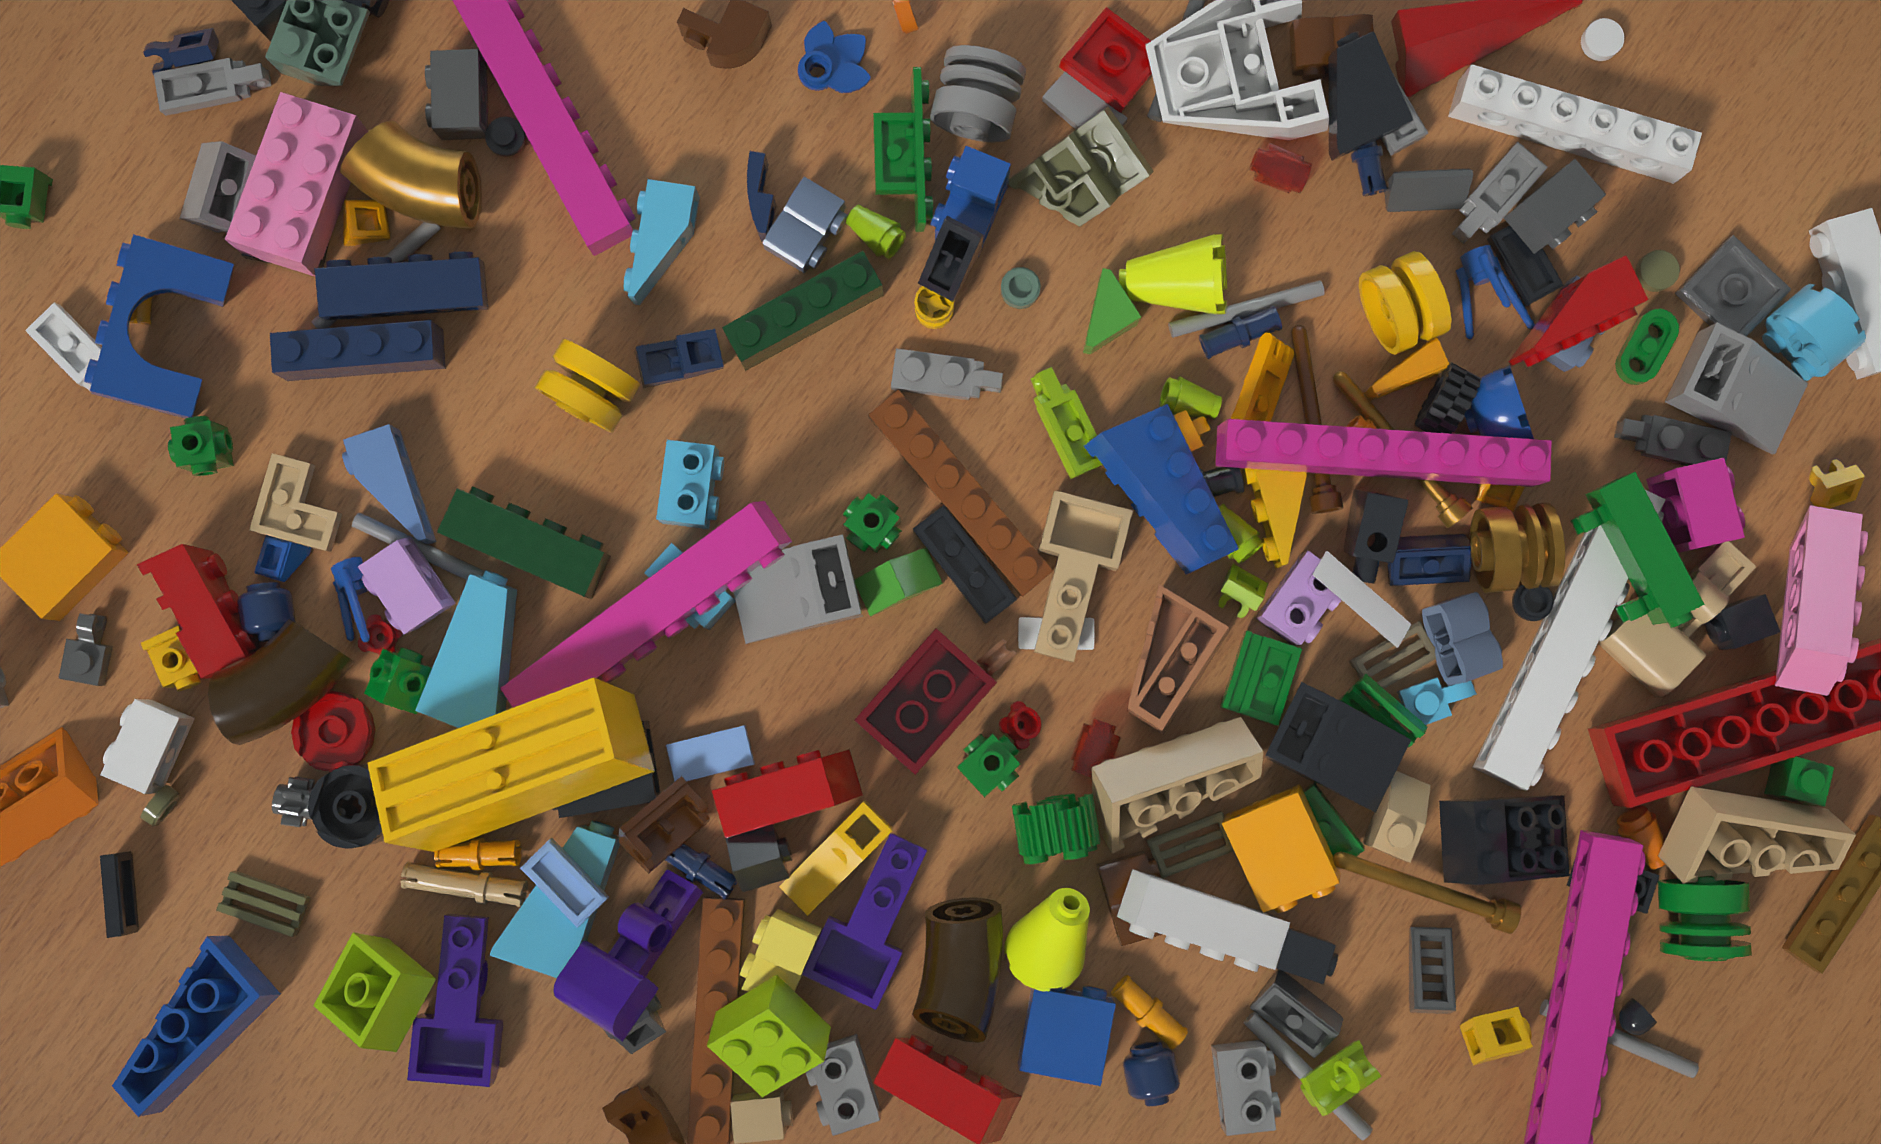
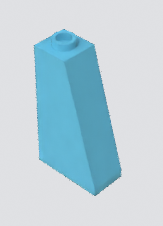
(473, 655)
(539, 932)

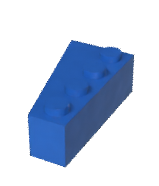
(1166, 487)

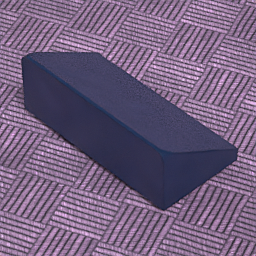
(1431, 560)

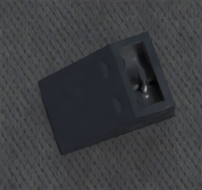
(1337, 747)
(1503, 839)

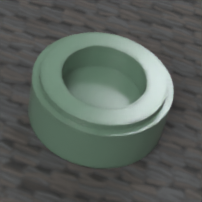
(1020, 288)

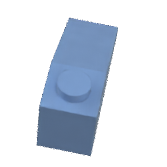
(384, 469)

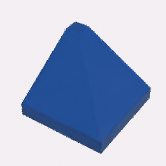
(280, 558)

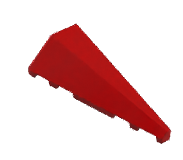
(1455, 35)

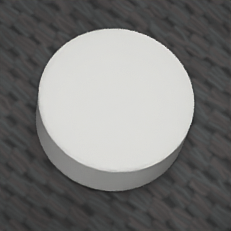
(1602, 39)

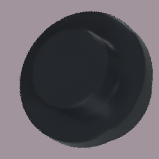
(505, 136)
(1532, 603)

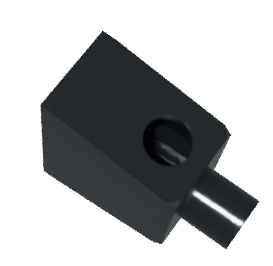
(1377, 515)

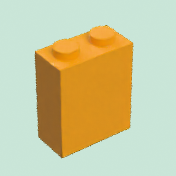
(59, 556)
(1282, 850)

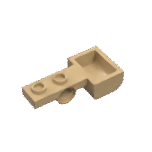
(1083, 537)
(1665, 655)

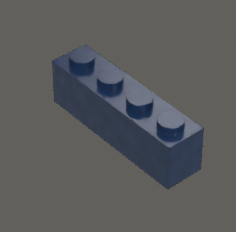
(402, 287)
(357, 350)

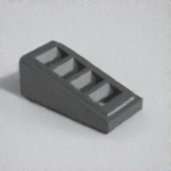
(1446, 970)

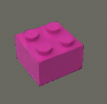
(1699, 505)

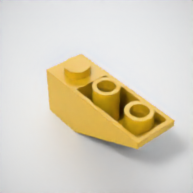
(1277, 507)
(836, 857)

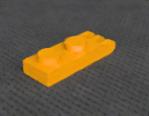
(1264, 380)

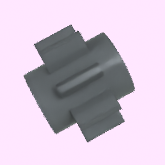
(292, 801)

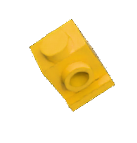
(160, 649)
(1481, 1038)

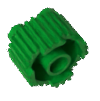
(1056, 827)

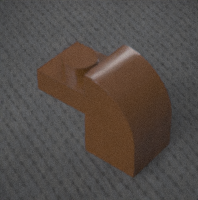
(732, 40)
(643, 1117)

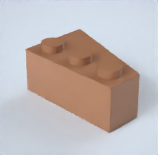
(1173, 658)

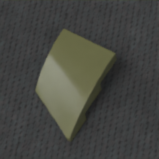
(1085, 170)

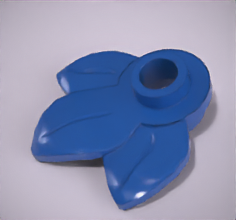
(837, 56)

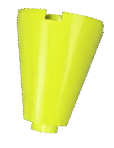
(1180, 276)
(1050, 941)

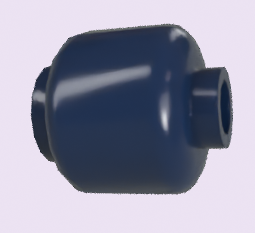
(265, 609)
(1151, 1073)

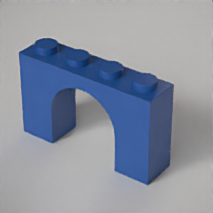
(149, 271)

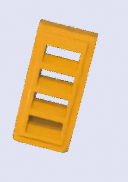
(1419, 366)

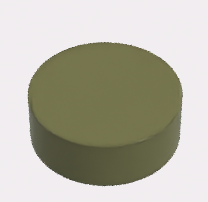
(1657, 270)
(160, 805)

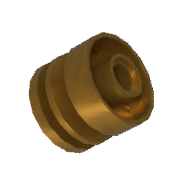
(1517, 547)

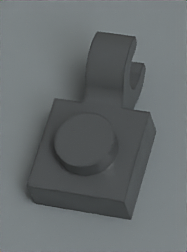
(87, 658)

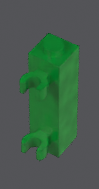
(1644, 552)

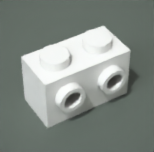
(146, 745)

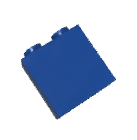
(1067, 1034)

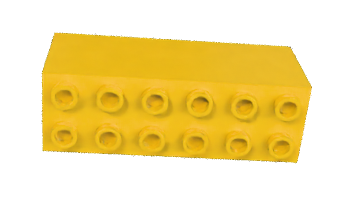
(510, 766)

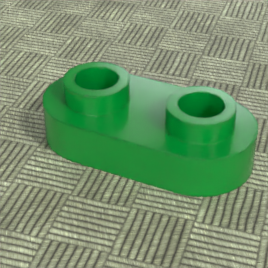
(1645, 349)

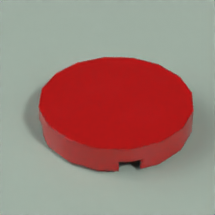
(334, 732)

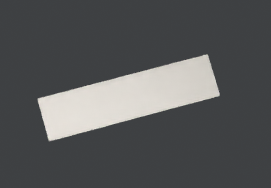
(1361, 599)

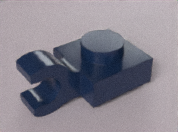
(184, 49)

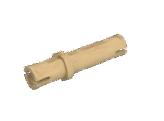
(464, 884)

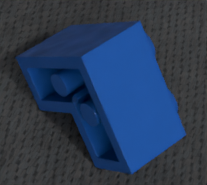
(976, 191)

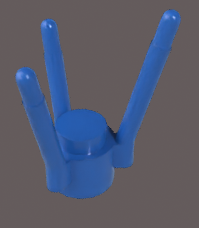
(1482, 268)
(348, 586)

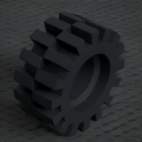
(1448, 400)

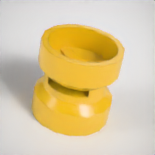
(929, 300)

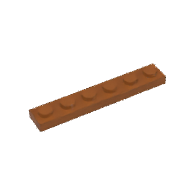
(960, 493)
(716, 988)

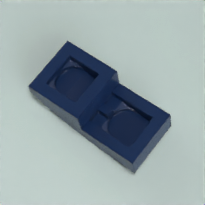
(761, 204)
(679, 358)

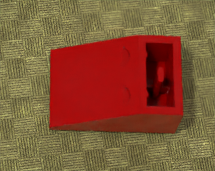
(1583, 310)

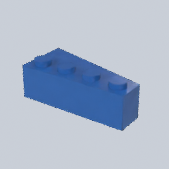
(204, 1016)

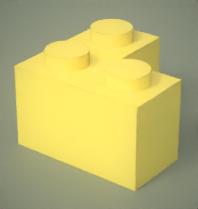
(782, 950)

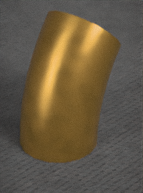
(415, 177)

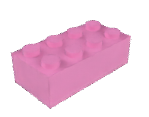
(295, 185)
(1821, 601)

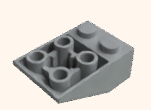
(1737, 387)
(799, 591)

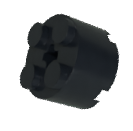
(335, 815)

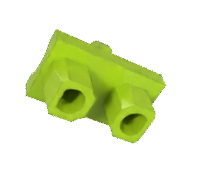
(1338, 1078)

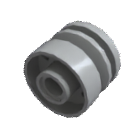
(978, 93)

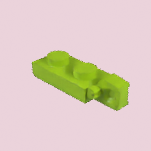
(1065, 422)

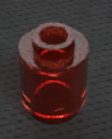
(1280, 168)
(1094, 745)

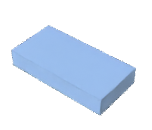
(710, 754)
(564, 882)

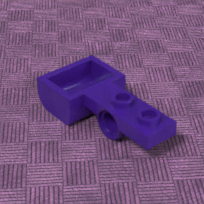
(855, 954)
(614, 985)
(454, 1041)

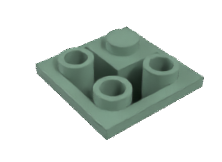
(317, 40)

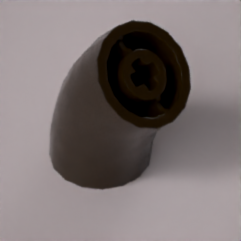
(274, 684)
(961, 968)

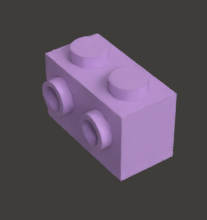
(405, 585)
(1298, 603)

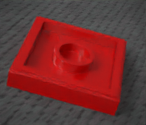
(1110, 60)

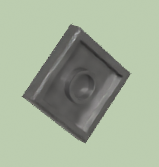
(1733, 288)

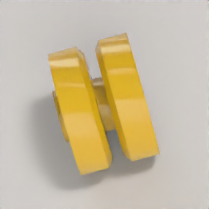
(1405, 302)
(589, 382)

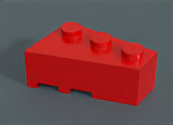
(203, 607)
(786, 792)
(947, 1090)

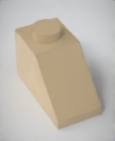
(1399, 818)

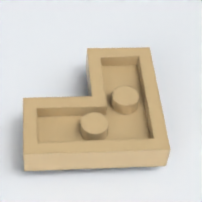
(283, 510)

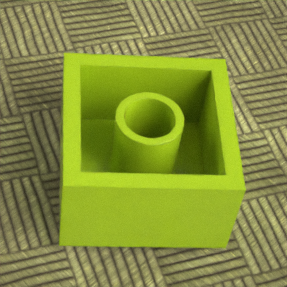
(374, 992)
(769, 1036)

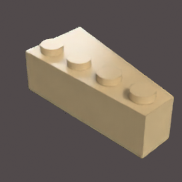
(1172, 779)
(1744, 834)

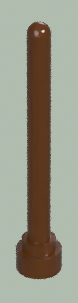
(1325, 495)

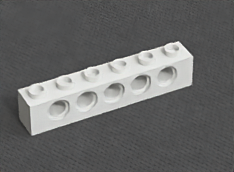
(1574, 124)

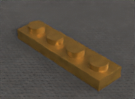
(1839, 901)

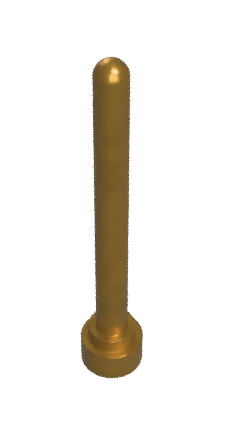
(1449, 505)
(1501, 914)

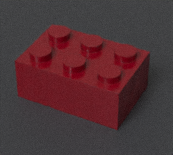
(925, 701)

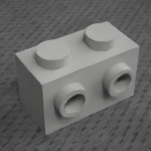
(216, 185)
(845, 1087)
(1244, 1087)

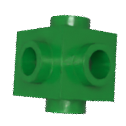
(201, 446)
(873, 538)
(398, 679)
(975, 771)

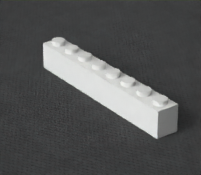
(1556, 662)

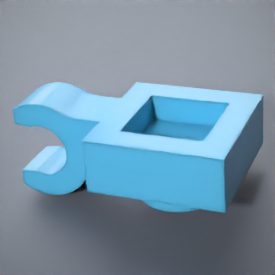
(1430, 700)

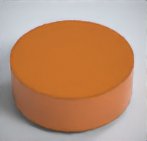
(905, 16)

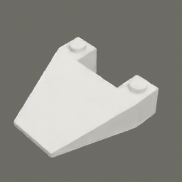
(1222, 76)

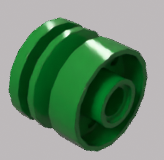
(1705, 918)

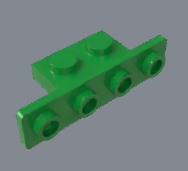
(900, 151)

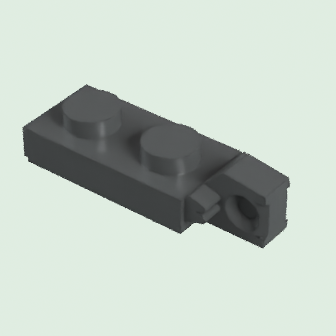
(1674, 439)

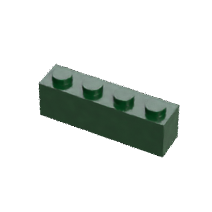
(804, 310)
(524, 543)

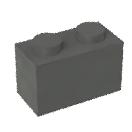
(457, 94)
(1555, 206)

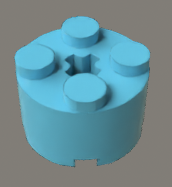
(1813, 331)

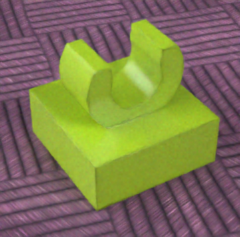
(1243, 588)

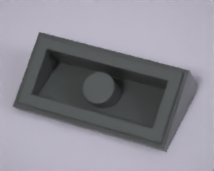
(1428, 190)
(1297, 1013)

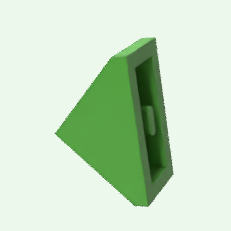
(1111, 313)
(897, 581)

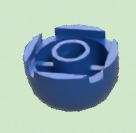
(1498, 408)

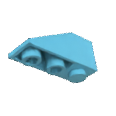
(665, 228)

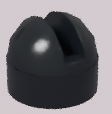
(1635, 1018)

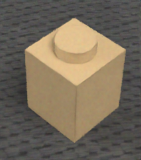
(760, 1117)

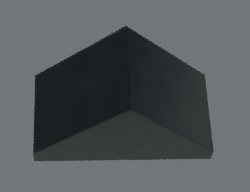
(951, 258)

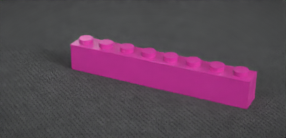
(548, 121)
(1383, 453)
(658, 605)
(1585, 989)

